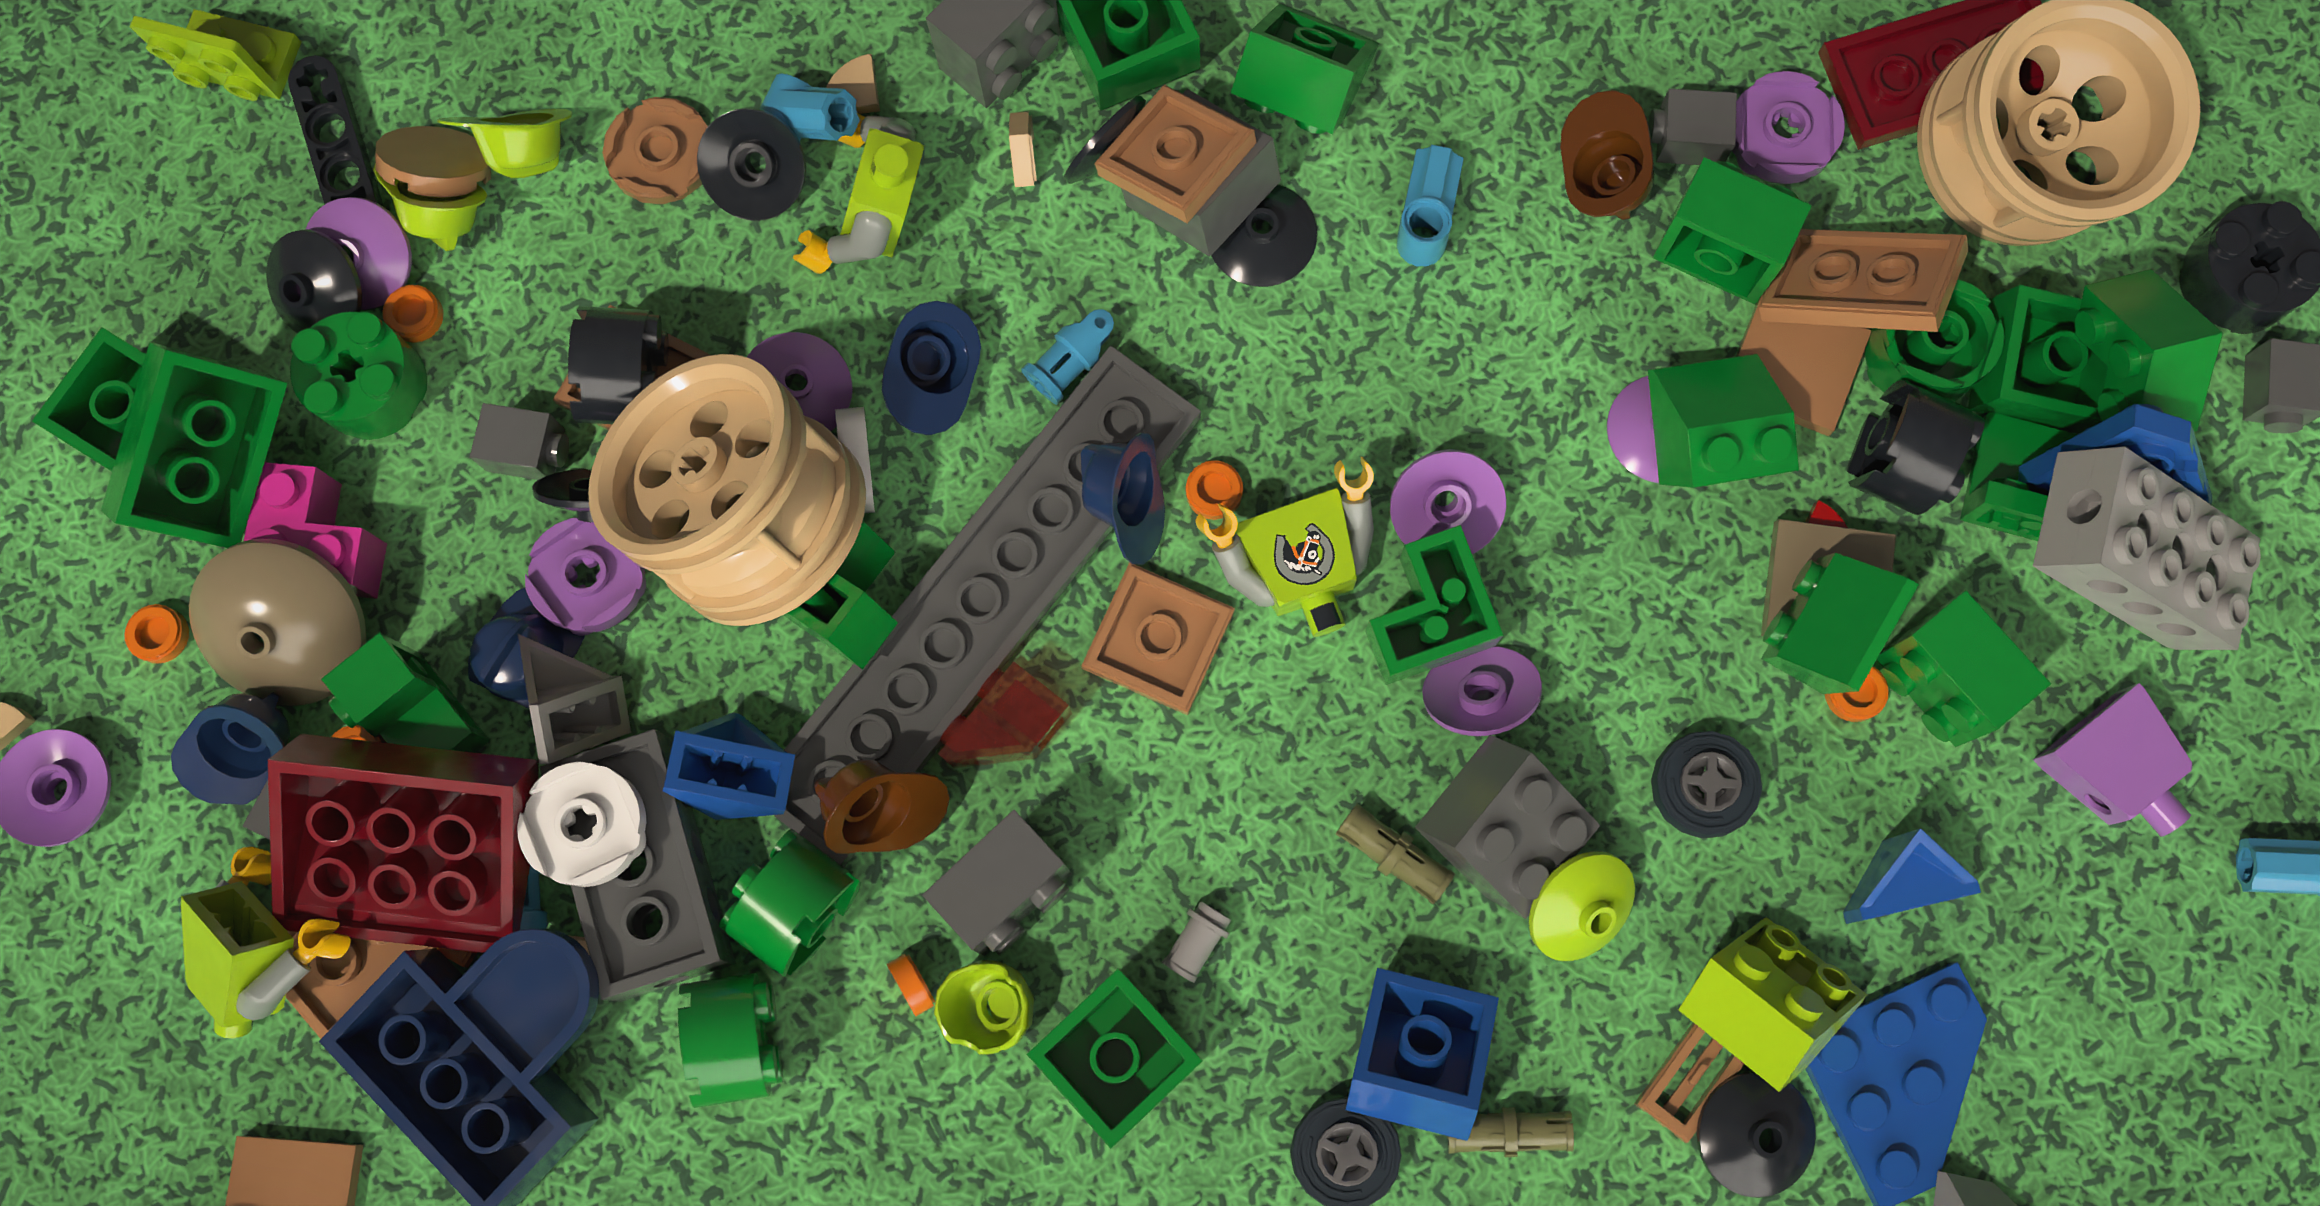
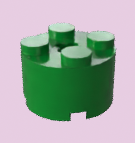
(1944, 360)
(357, 375)
(789, 903)
(727, 1039)

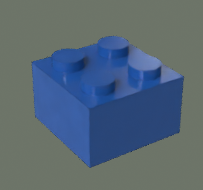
(1423, 1054)

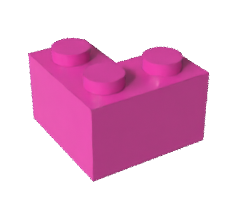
(301, 508)

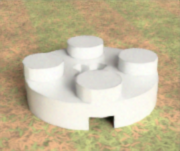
(551, 809)

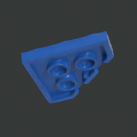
(2146, 431)
(1900, 1080)

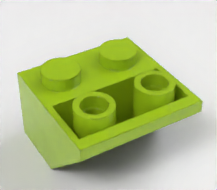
(1771, 1002)

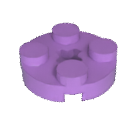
(1805, 153)
(582, 608)

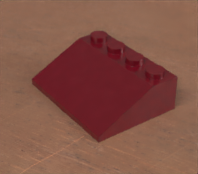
(398, 841)

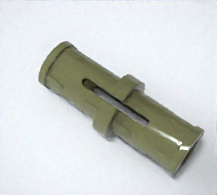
(1395, 853)
(1517, 1132)

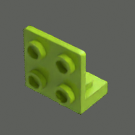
(223, 51)

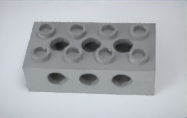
(2147, 550)

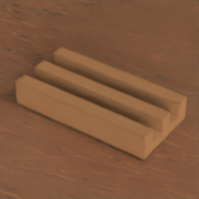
(1665, 1114)

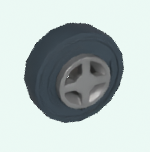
(1729, 783)
(1365, 1161)

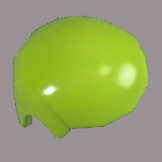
(963, 1007)

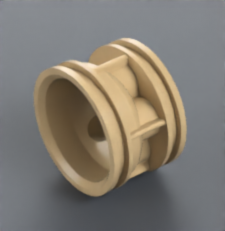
(2136, 145)
(727, 491)

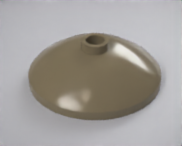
(288, 599)

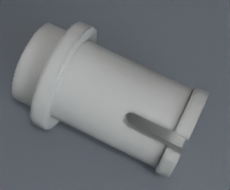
(1197, 941)

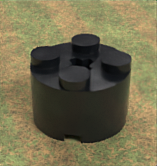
(2252, 267)
(613, 359)
(1914, 449)

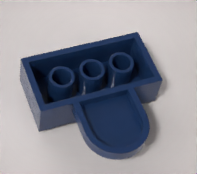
(472, 1058)

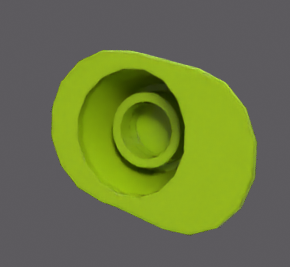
(518, 142)
(434, 217)

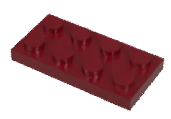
(1891, 67)

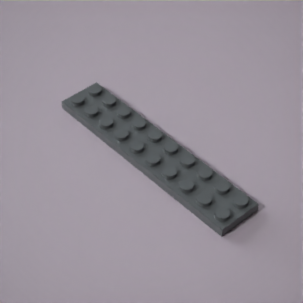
(981, 592)

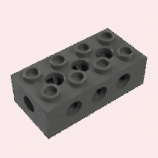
(673, 881)

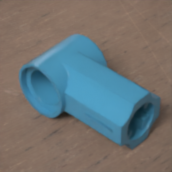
(812, 110)
(1429, 204)
(2279, 866)

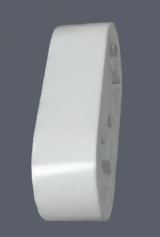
(853, 434)

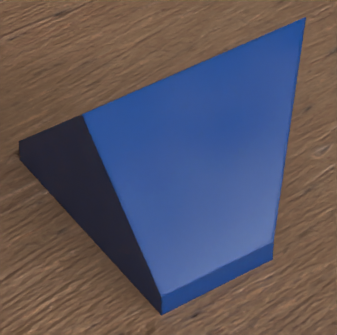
(729, 769)
(1907, 875)

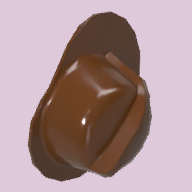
(1607, 155)
(879, 808)

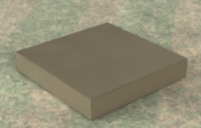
(1799, 542)

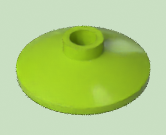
(1582, 906)

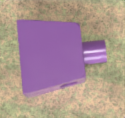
(2122, 762)

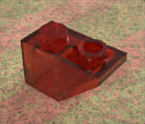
(1008, 724)

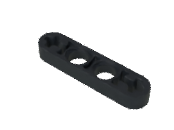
(312, 115)

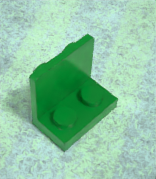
(1993, 490)

